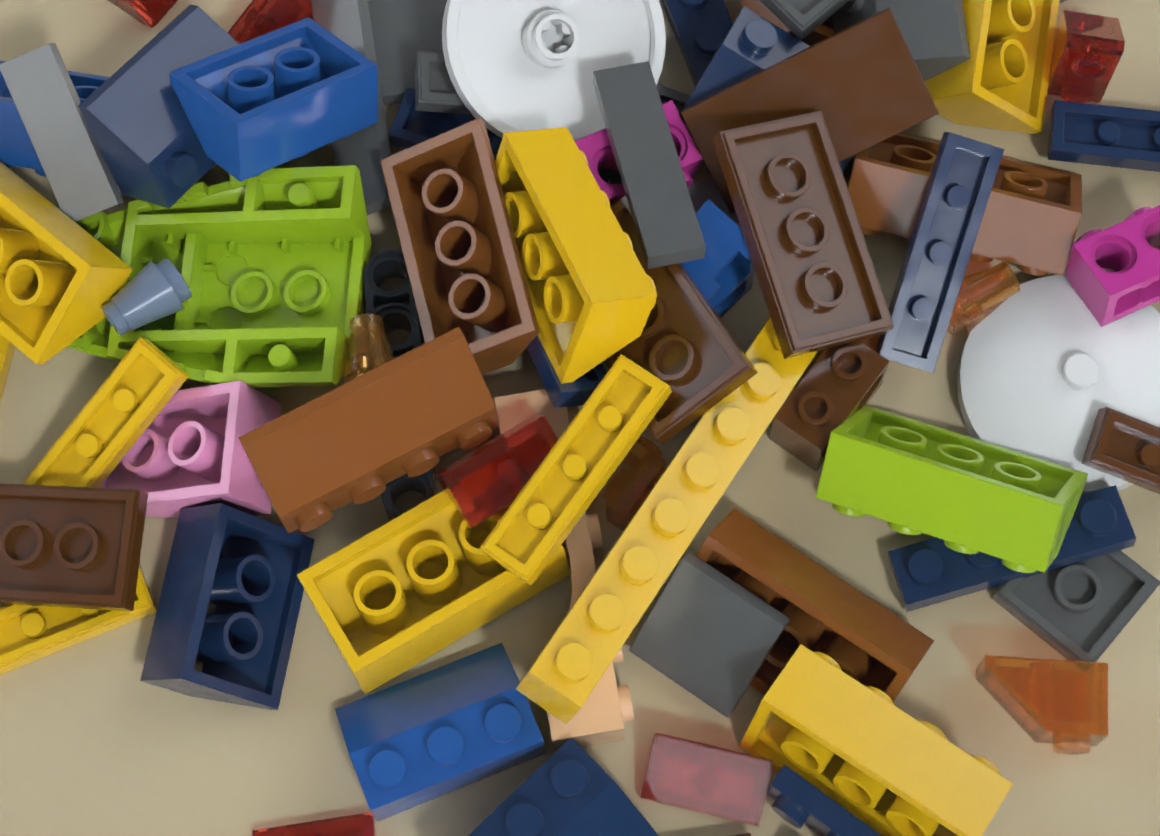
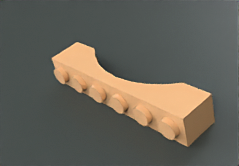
(608, 705)

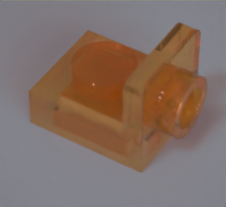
(629, 489)

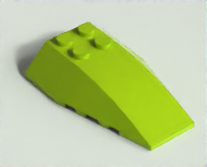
(268, 274)

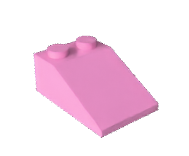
(195, 453)

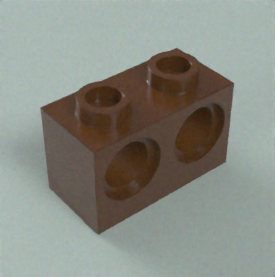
(825, 398)

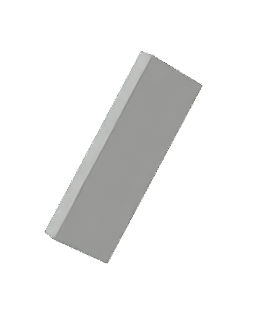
(60, 133)

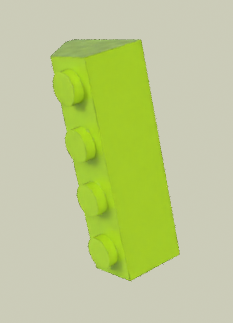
(950, 488)

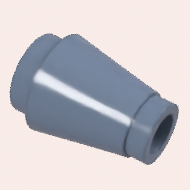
(147, 297)

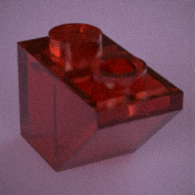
(1084, 56)

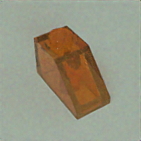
(1051, 698)

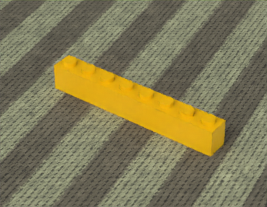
(660, 532)

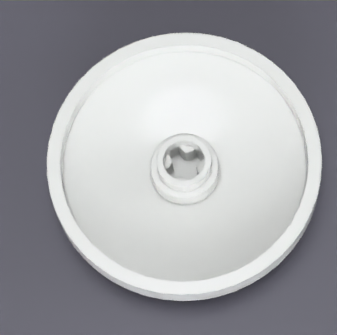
(535, 59)
(1046, 369)

